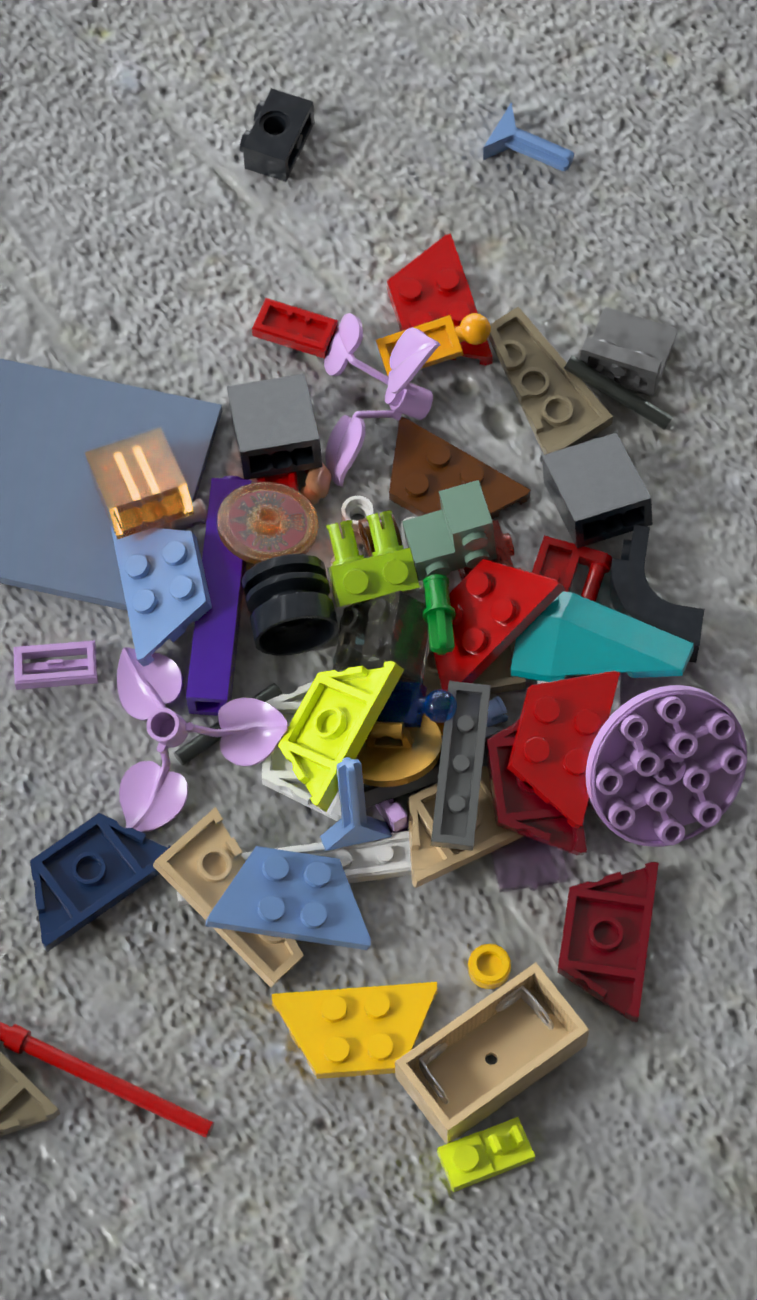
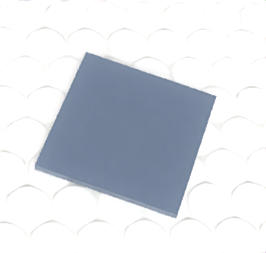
(50, 512)

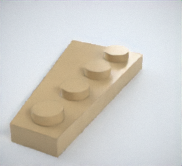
(201, 871)

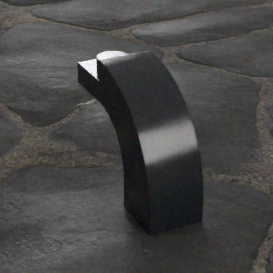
(636, 599)

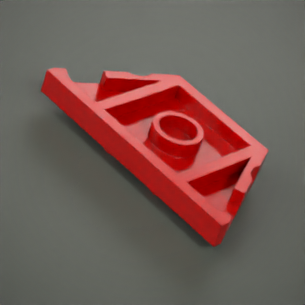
(433, 289)
(491, 612)
(556, 739)

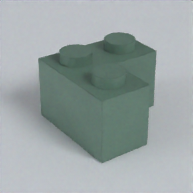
(453, 536)

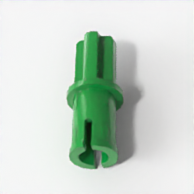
(439, 614)

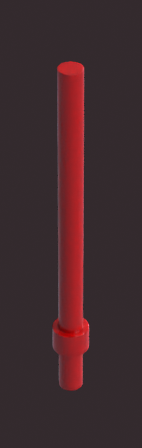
(20, 1040)

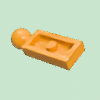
(473, 329)

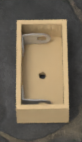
(520, 1024)

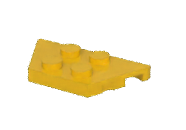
(356, 1028)

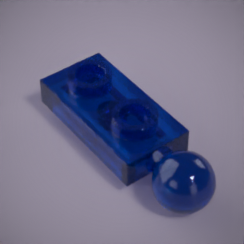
(410, 702)

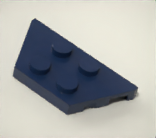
(89, 875)

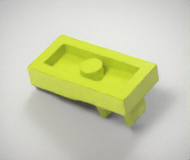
(485, 1154)

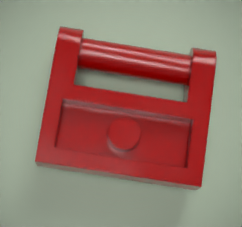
(560, 561)

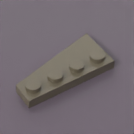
(553, 400)

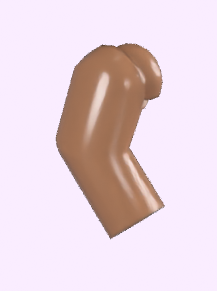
(317, 484)

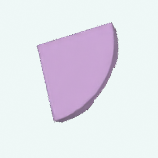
(393, 815)

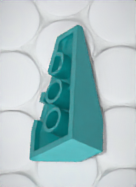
(592, 639)

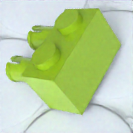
(361, 578)

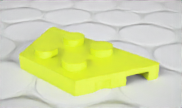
(335, 724)

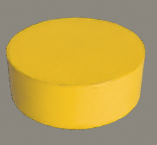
(489, 966)

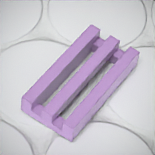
(56, 665)

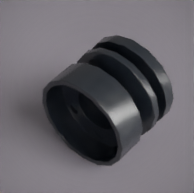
(290, 604)

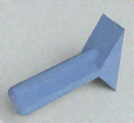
(508, 136)
(354, 825)

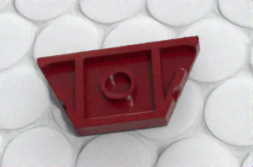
(519, 807)
(609, 937)

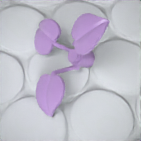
(402, 396)
(152, 793)

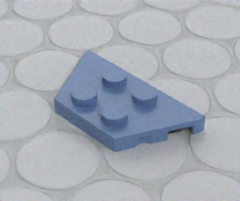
(161, 586)
(292, 899)

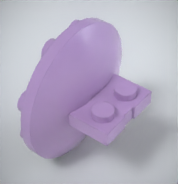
(666, 764)

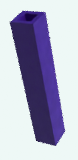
(218, 629)

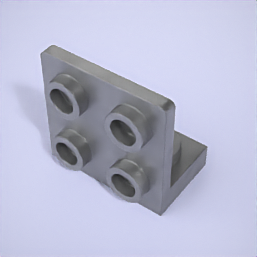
(629, 350)

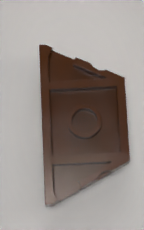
(430, 464)

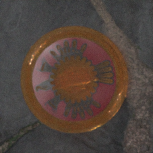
(266, 522)

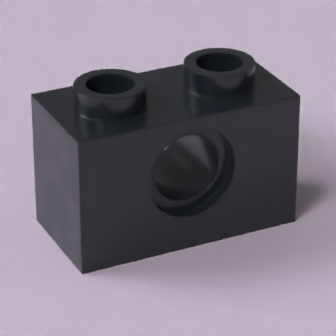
(277, 153)

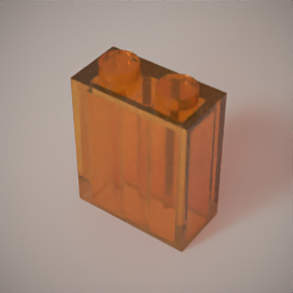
(139, 483)

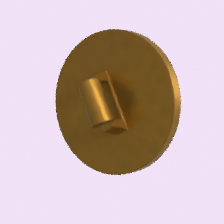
(399, 753)

